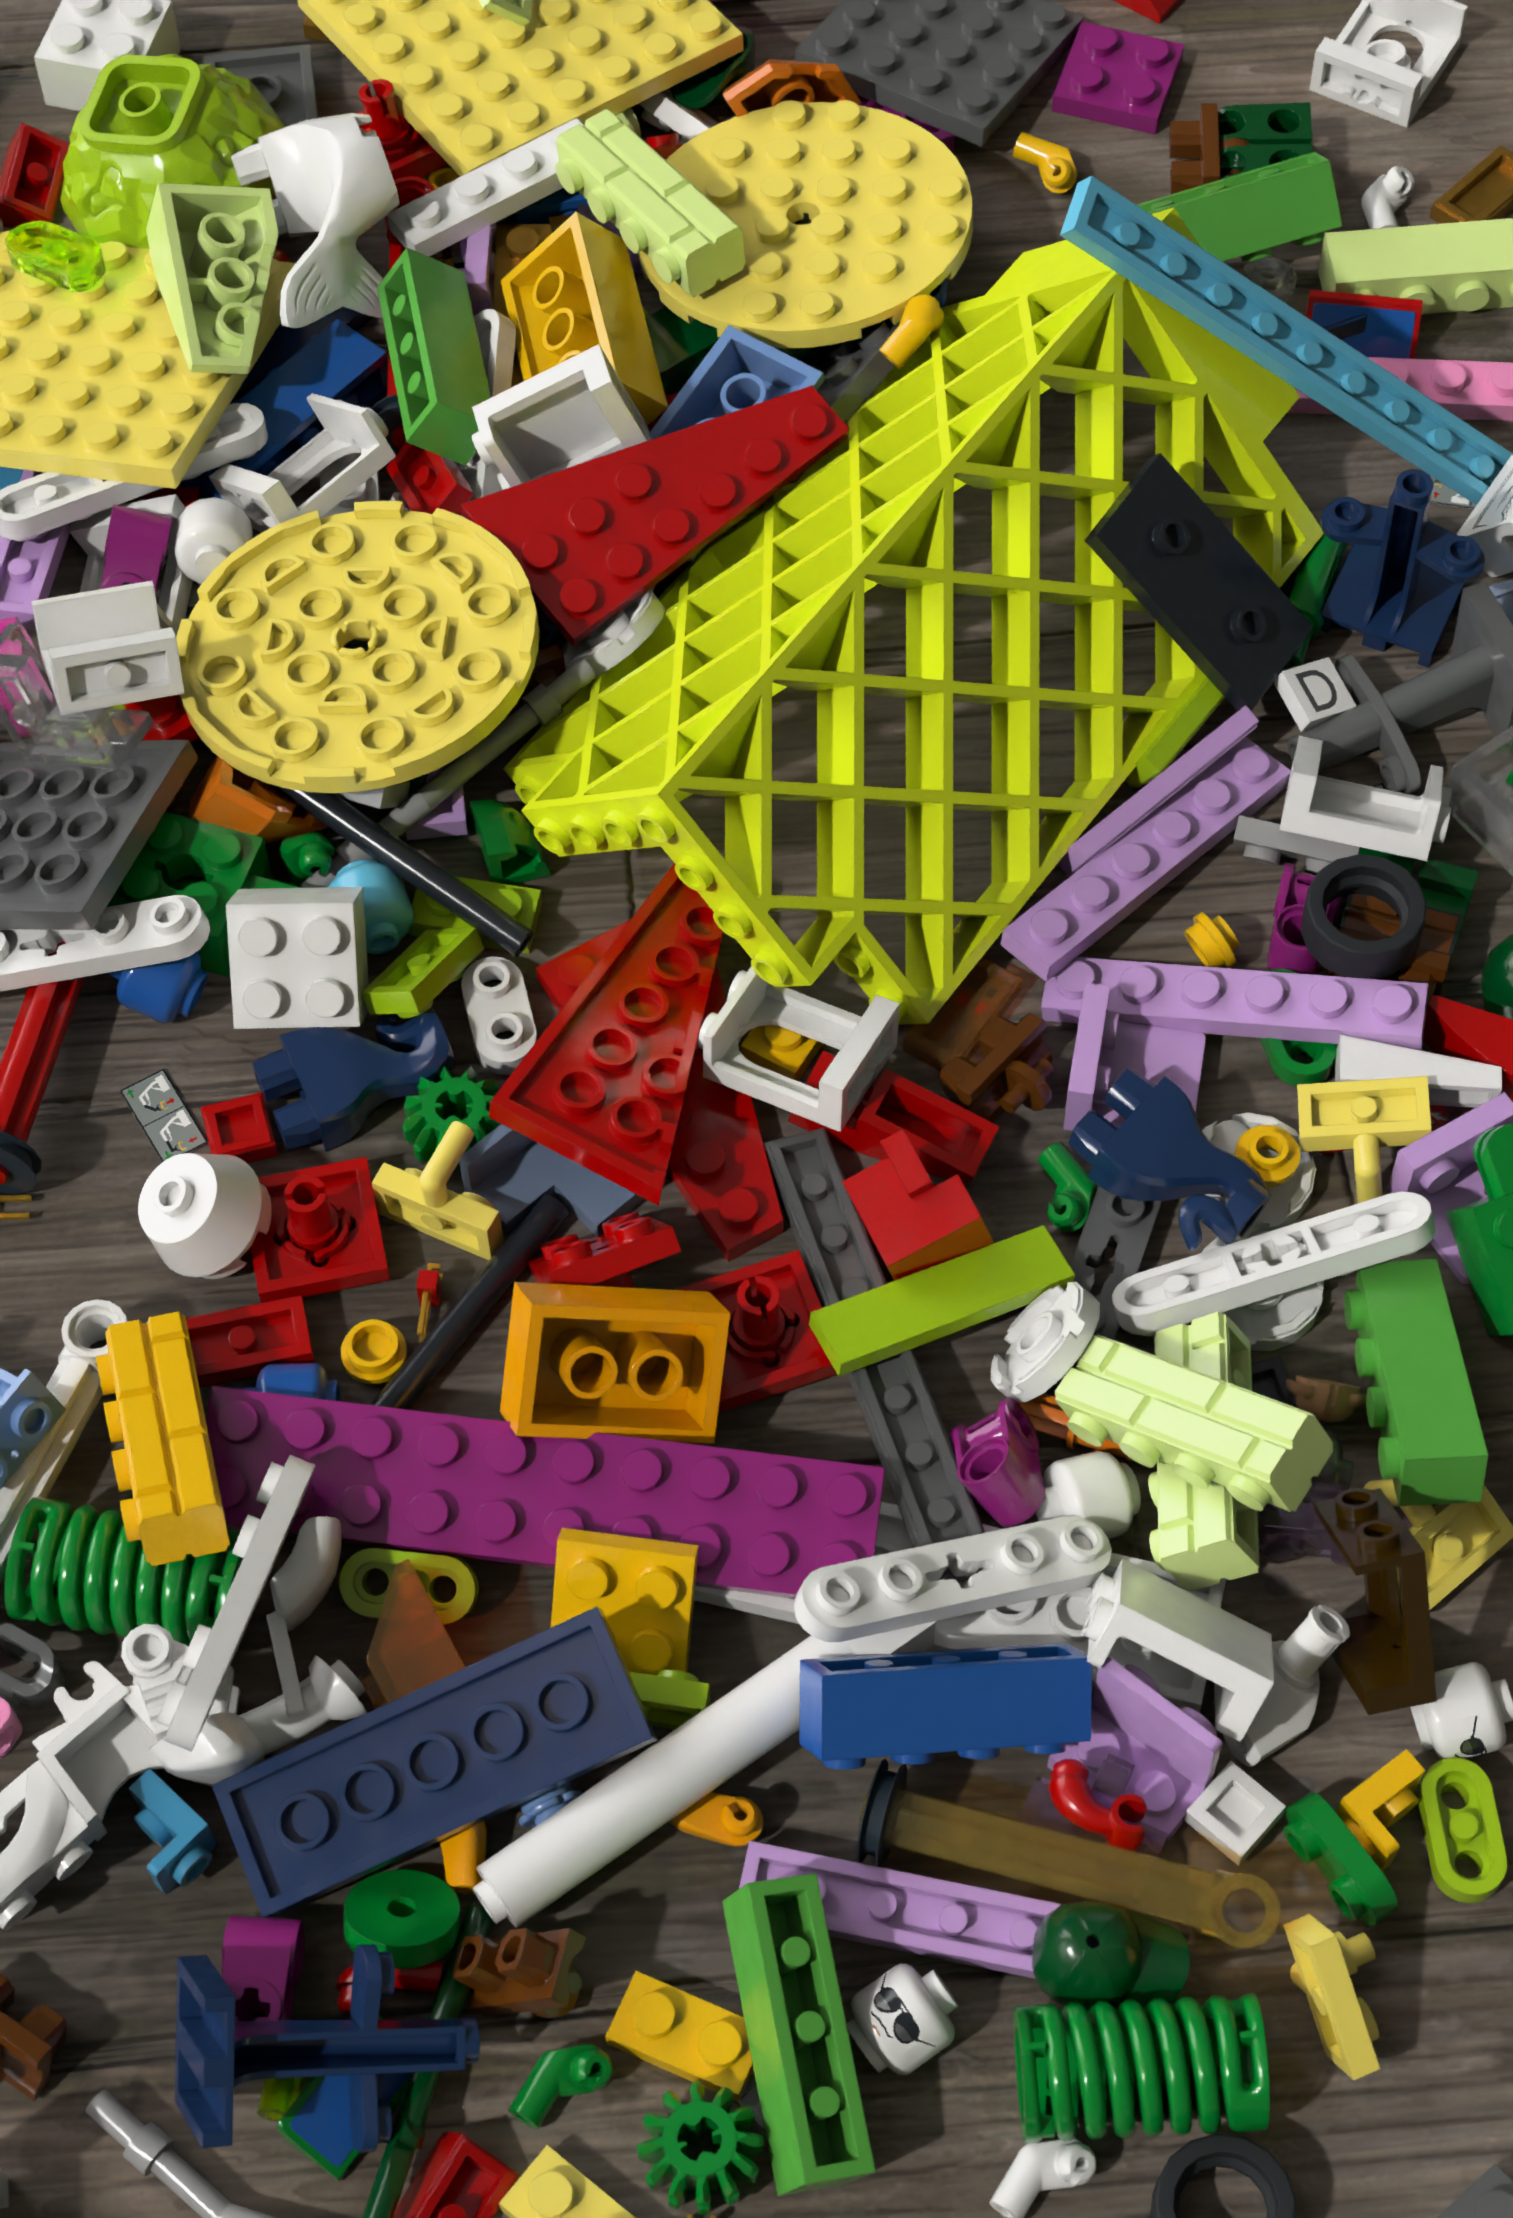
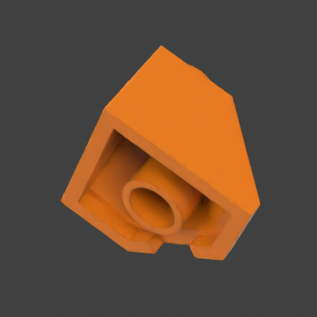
(785, 81)
(248, 805)

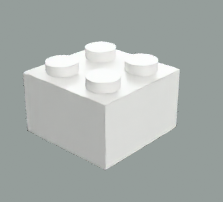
(92, 34)
(297, 957)

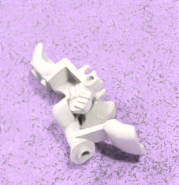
(118, 1735)

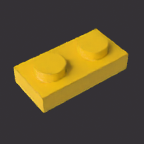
(682, 2035)

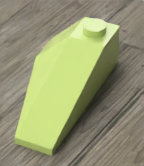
(213, 268)

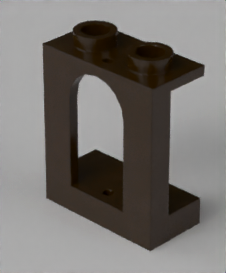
(1380, 1659)

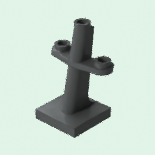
(1472, 678)

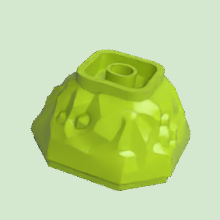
(152, 126)

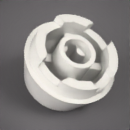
(204, 1213)

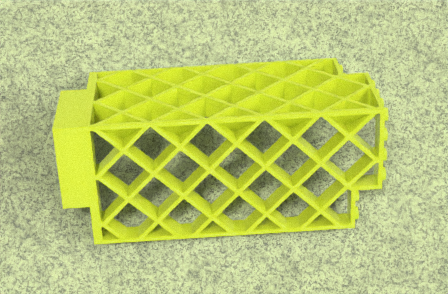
(785, 608)

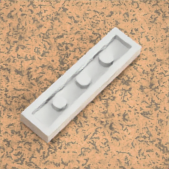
(480, 196)

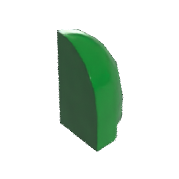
(508, 843)

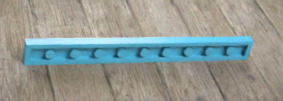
(1280, 339)

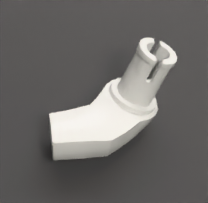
(1296, 1686)

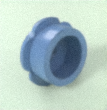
(546, 1804)

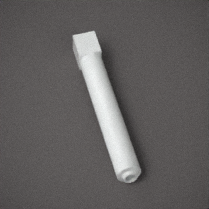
(664, 1780)

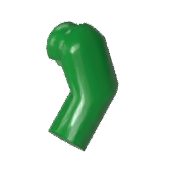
(303, 854)
(1073, 1190)
(559, 2075)

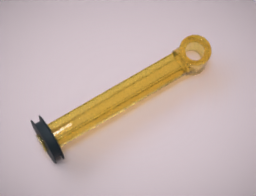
(1056, 1860)

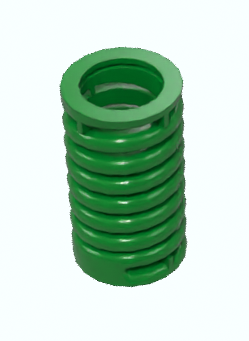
(96, 1561)
(1084, 2045)

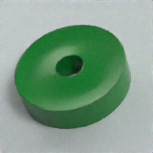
(403, 1914)

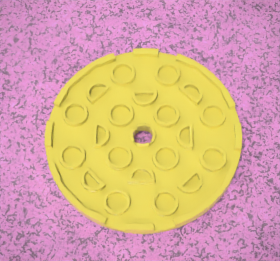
(882, 206)
(303, 713)

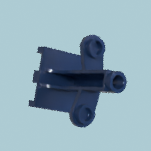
(1400, 571)
(221, 2053)

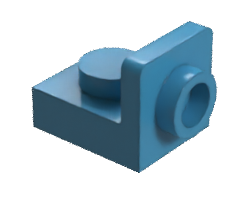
(169, 1818)

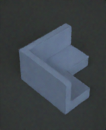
(518, 1171)

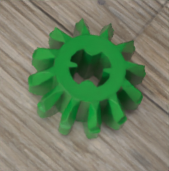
(444, 1102)
(711, 2171)

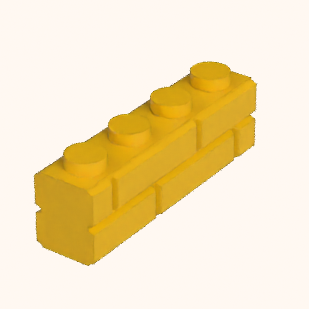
(165, 1440)

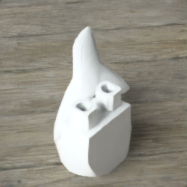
(328, 183)

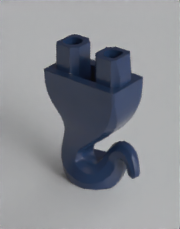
(349, 1075)
(1167, 1157)

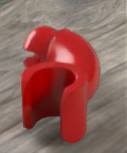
(1076, 1803)

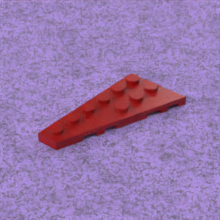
(632, 517)
(621, 1050)
(717, 1142)

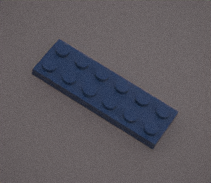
(433, 1763)

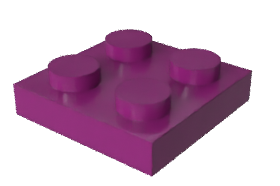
(1118, 77)

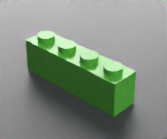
(1259, 208)
(433, 354)
(1417, 1383)
(797, 2035)

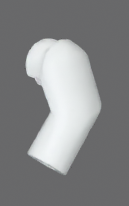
(1386, 196)
(1039, 2168)

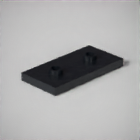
(1199, 583)

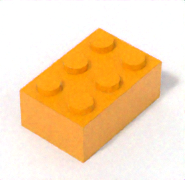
(614, 1362)

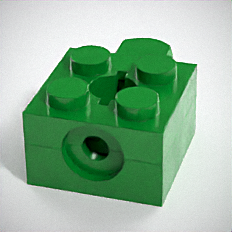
(199, 849)
(1486, 1231)

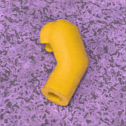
(1052, 160)
(919, 319)

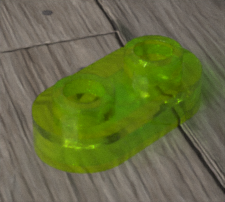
(56, 255)

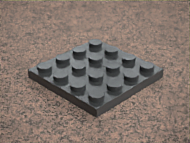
(944, 59)
(78, 831)

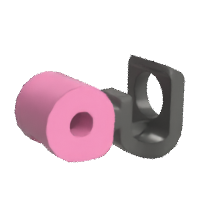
(31, 1691)

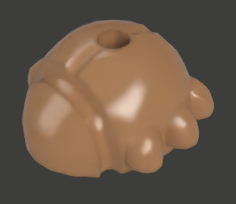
(1325, 1398)

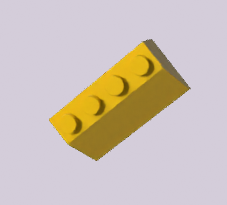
(580, 295)

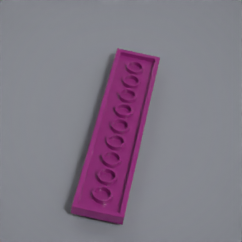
(505, 1497)

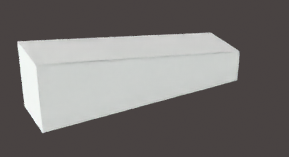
(1450, 1079)

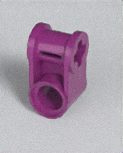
(135, 546)
(1287, 924)
(1001, 1463)
(263, 1965)

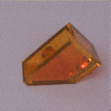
(408, 1642)

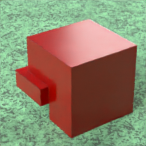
(911, 1217)

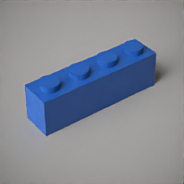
(330, 364)
(944, 1703)

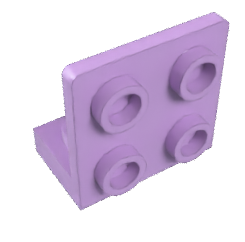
(1111, 1046)
(1446, 1172)
(1170, 1746)

